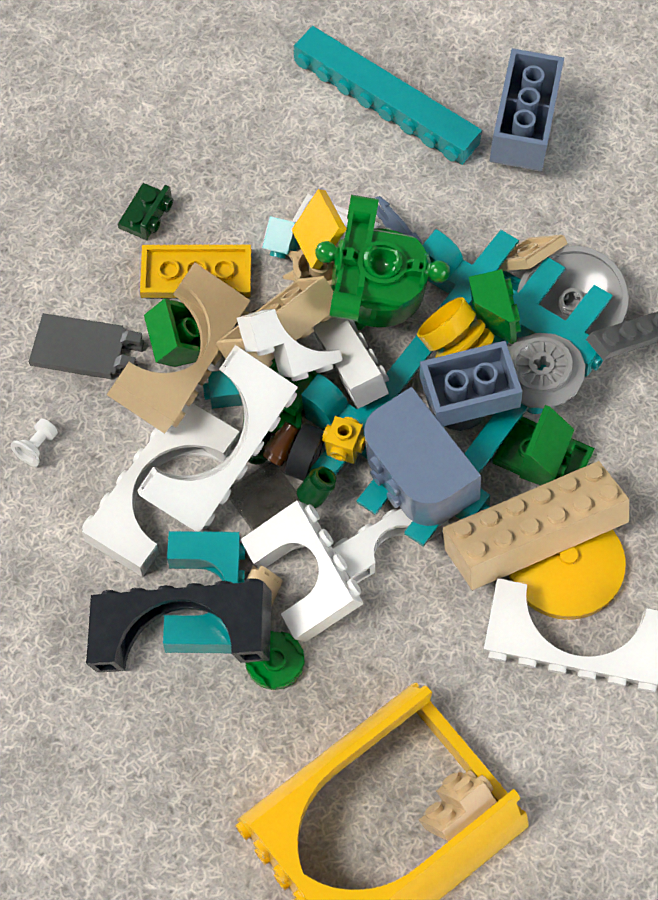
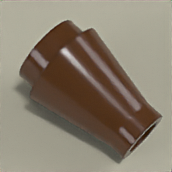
(280, 445)

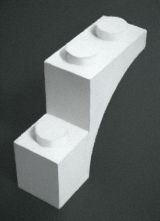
(265, 334)

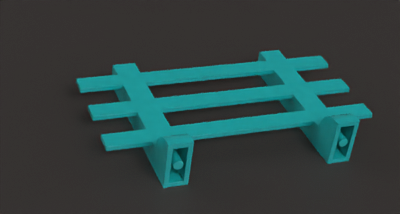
(324, 400)

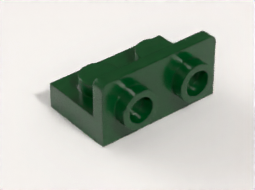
(145, 211)

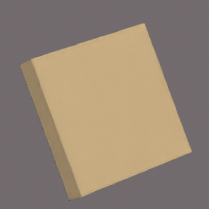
(532, 251)

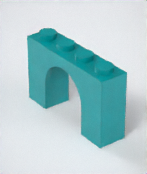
(211, 552)

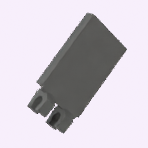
(83, 346)

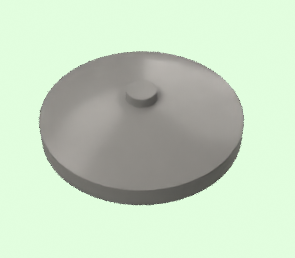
(582, 270)

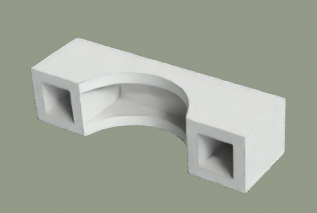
(360, 549)

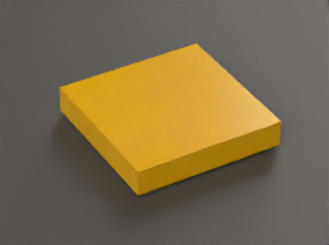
(318, 224)

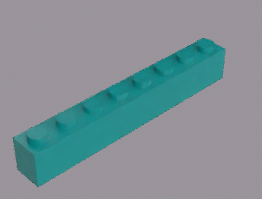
(387, 95)

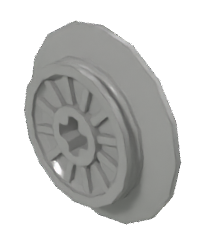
(557, 380)

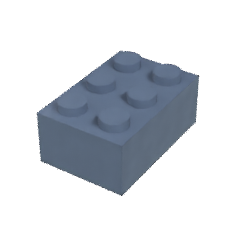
(471, 383)

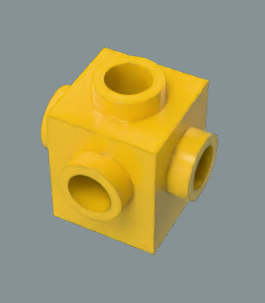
(344, 439)

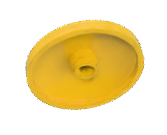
(577, 579)

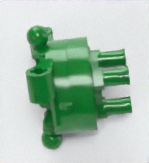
(377, 271)

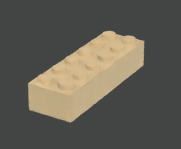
(536, 525)

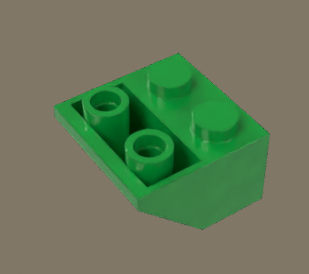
(495, 304)

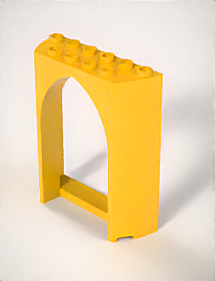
(278, 817)

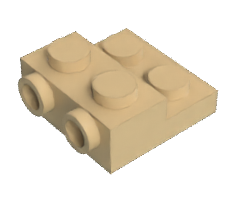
(462, 802)

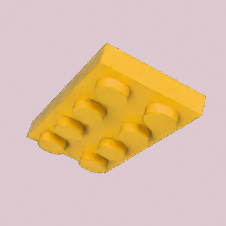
(167, 265)

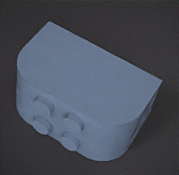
(526, 109)
(419, 461)

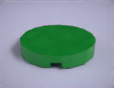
(280, 670)

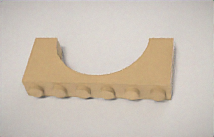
(162, 396)

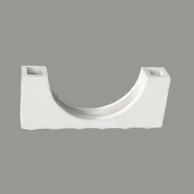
(196, 497)
(114, 524)
(514, 636)

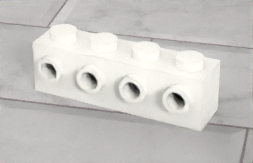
(358, 369)

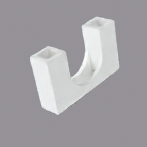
(334, 592)

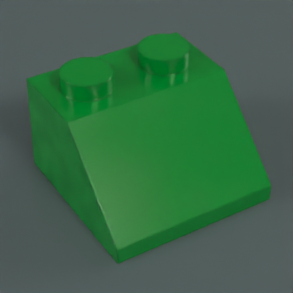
(173, 333)
(548, 448)

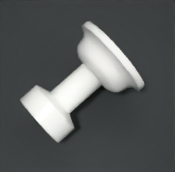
(28, 450)

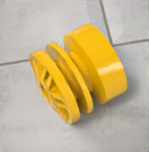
(452, 329)

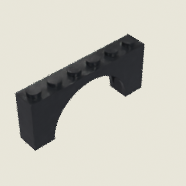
(121, 617)

